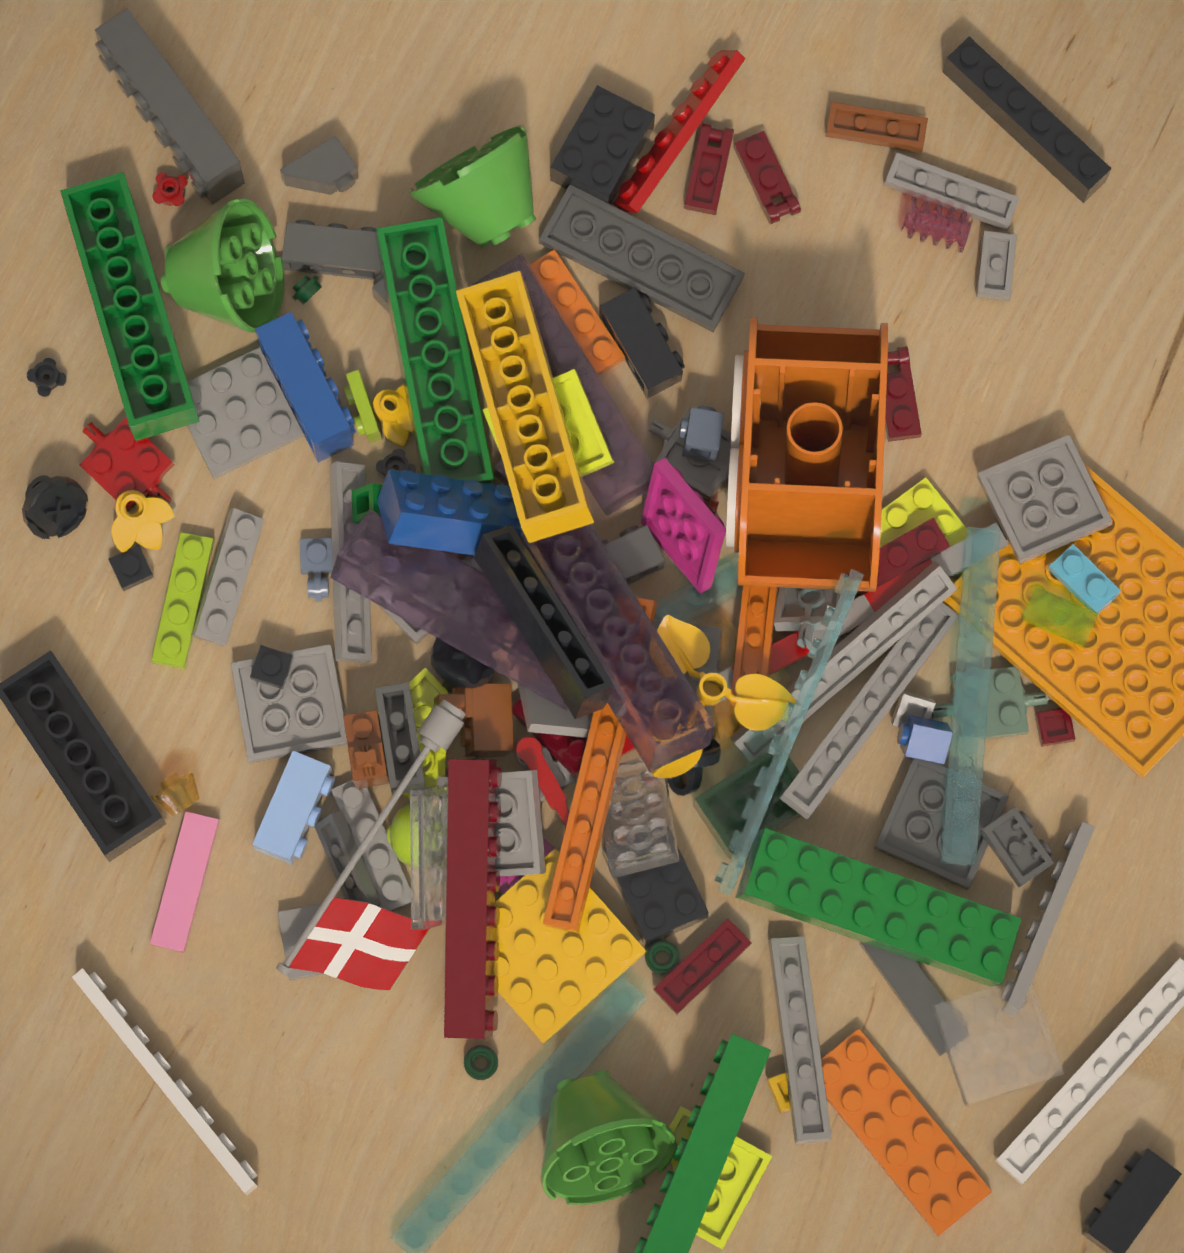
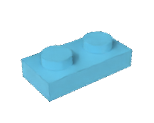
(1084, 579)

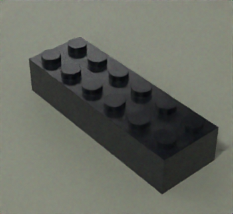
(80, 756)

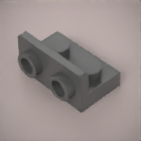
(1017, 846)

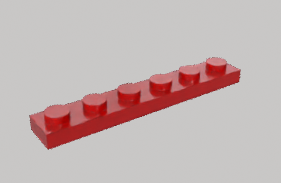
(680, 129)

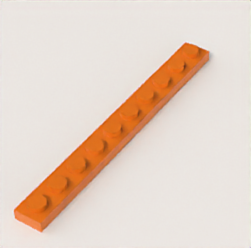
(587, 815)

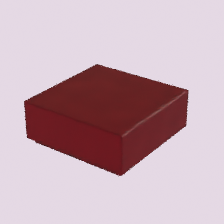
(1054, 727)

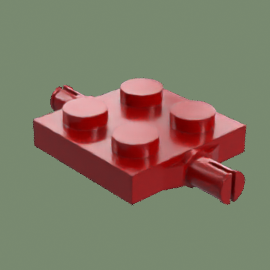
(126, 464)

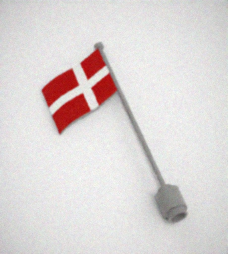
(357, 937)

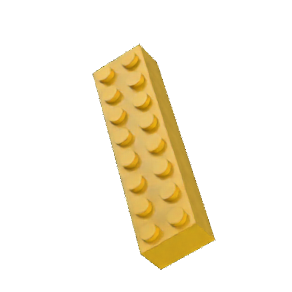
(524, 407)

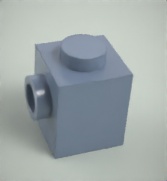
(701, 433)

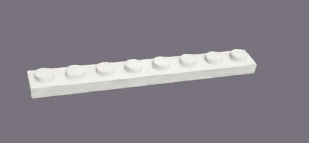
(1095, 1076)
(176, 1091)

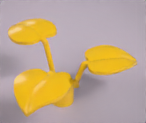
(757, 696)

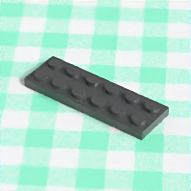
(641, 258)

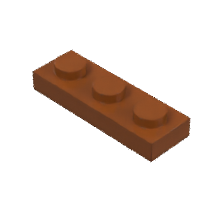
(876, 127)

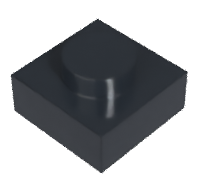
(131, 568)
(271, 667)

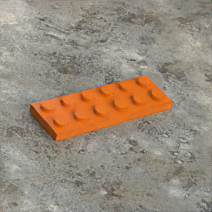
(900, 1133)

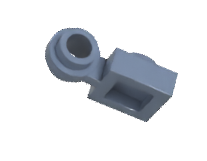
(316, 560)

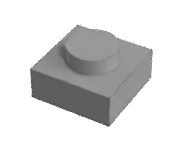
(912, 705)

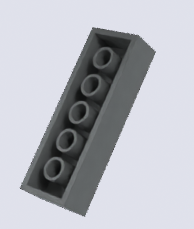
(169, 107)

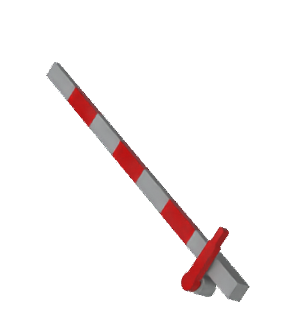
(555, 778)

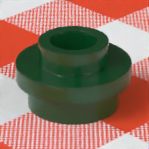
(306, 288)
(662, 946)
(473, 1054)

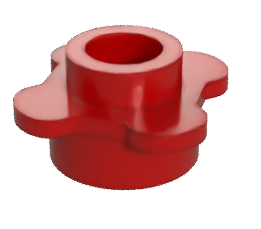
(173, 198)

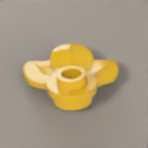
(395, 423)
(143, 524)

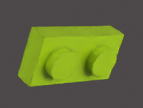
(366, 420)

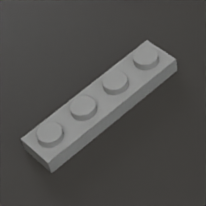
(951, 190)
(227, 577)
(378, 856)

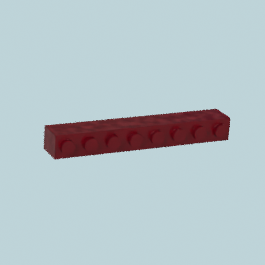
(471, 898)

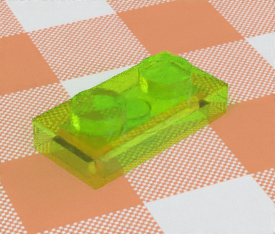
(1060, 616)

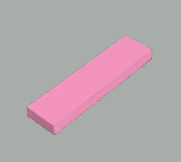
(184, 882)

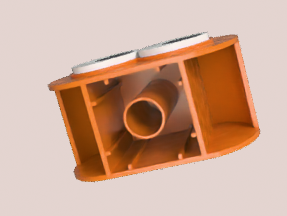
(807, 455)

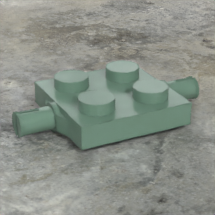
(1006, 704)

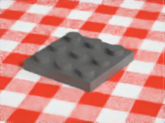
(917, 818)

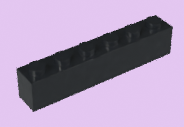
(1026, 119)
(543, 621)

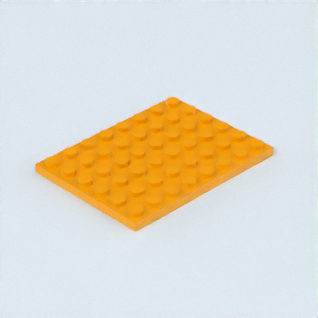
(1131, 670)

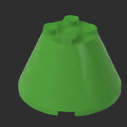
(483, 189)
(228, 268)
(601, 1142)

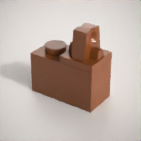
(487, 719)
(366, 749)

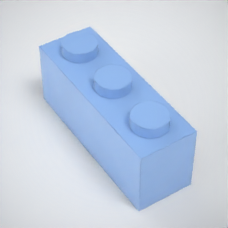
(294, 808)

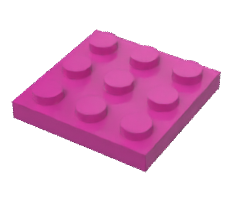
(683, 525)

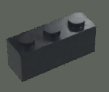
(642, 342)
(1130, 1202)

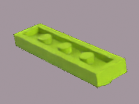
(182, 600)

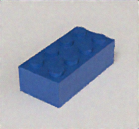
(304, 385)
(443, 511)

